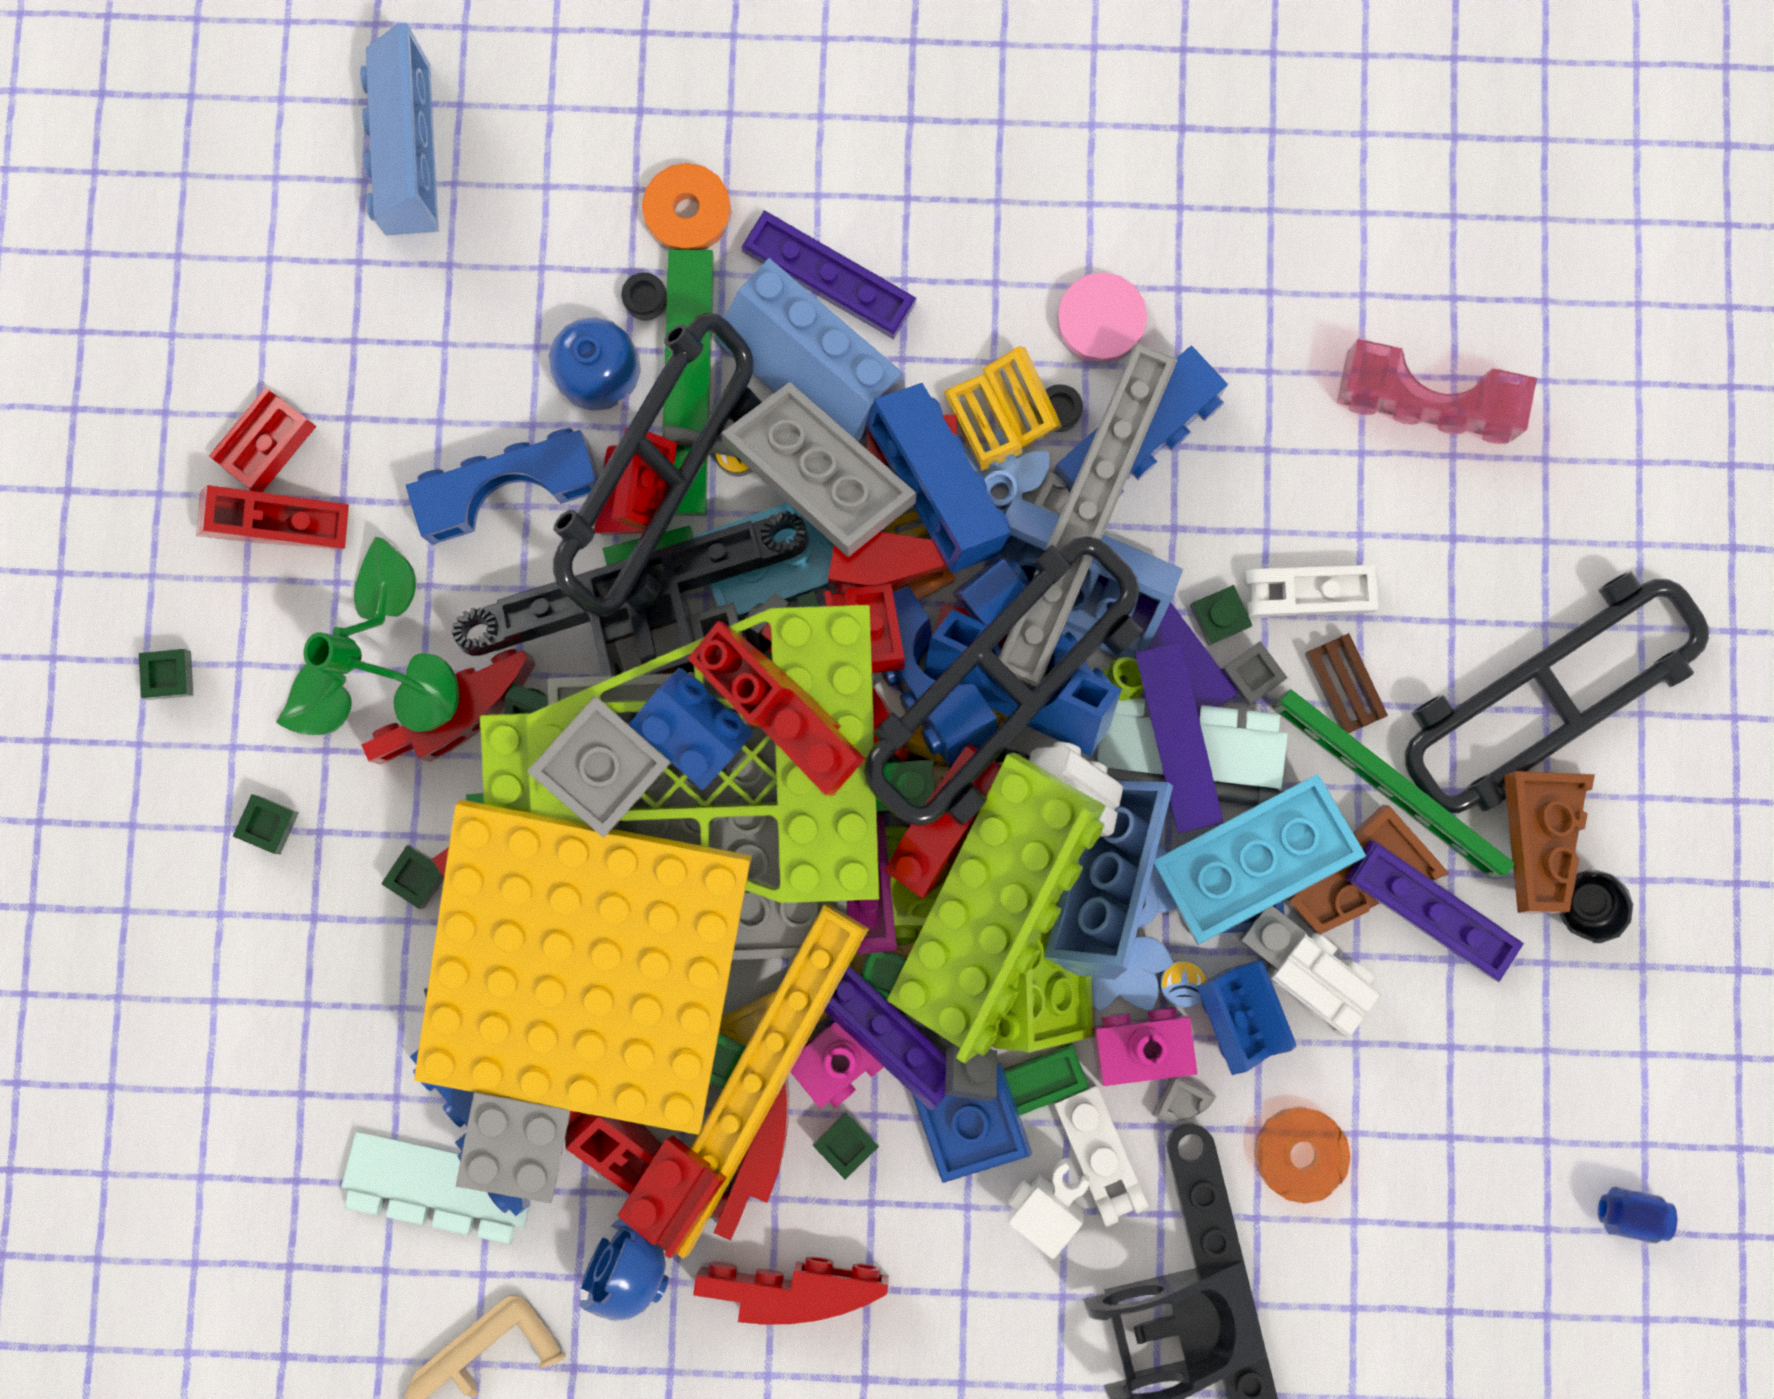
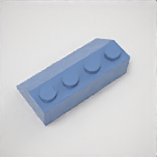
(400, 134)
(811, 347)
(1157, 579)
(1107, 900)

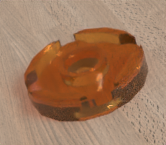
(1274, 1148)

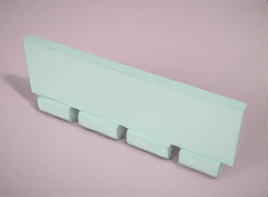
(1235, 754)
(418, 1180)

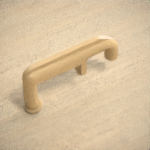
(476, 1339)

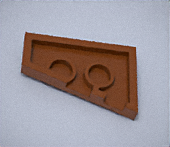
(1544, 832)
(1338, 901)

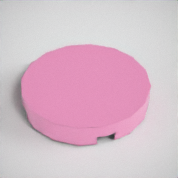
(1101, 317)

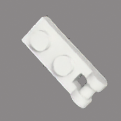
(1313, 590)
(1100, 1153)

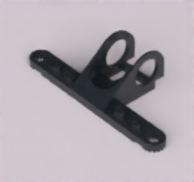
(675, 567)
(1209, 1302)

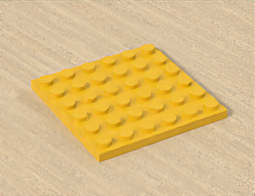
(580, 966)

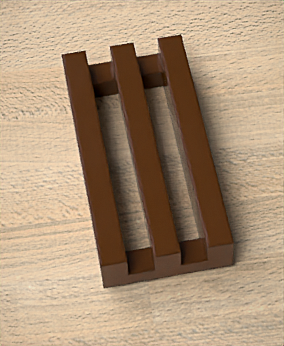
(1361, 675)

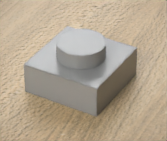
(1272, 936)

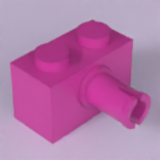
(1144, 1047)
(831, 1065)

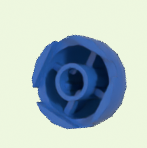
(594, 363)
(624, 1275)

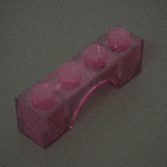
(1380, 381)

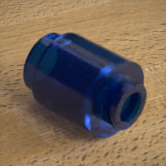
(1637, 1215)

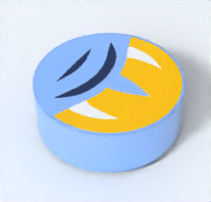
(1180, 983)

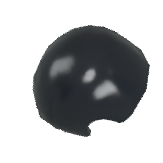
(1599, 907)

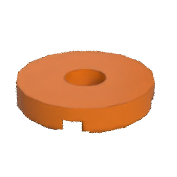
(683, 183)

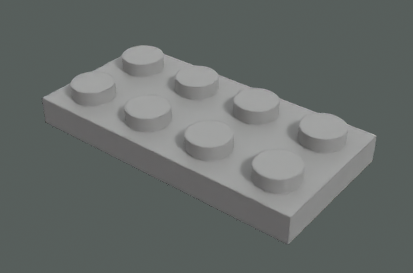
(819, 468)

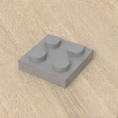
(598, 766)
(512, 1147)

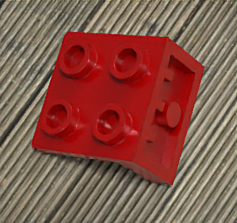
(636, 492)

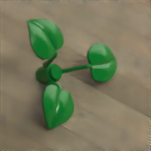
(317, 697)

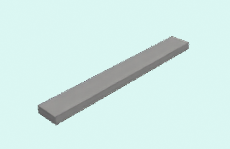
(1091, 506)

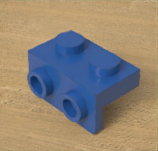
(691, 728)
(1246, 1016)

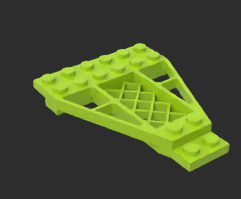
(823, 839)

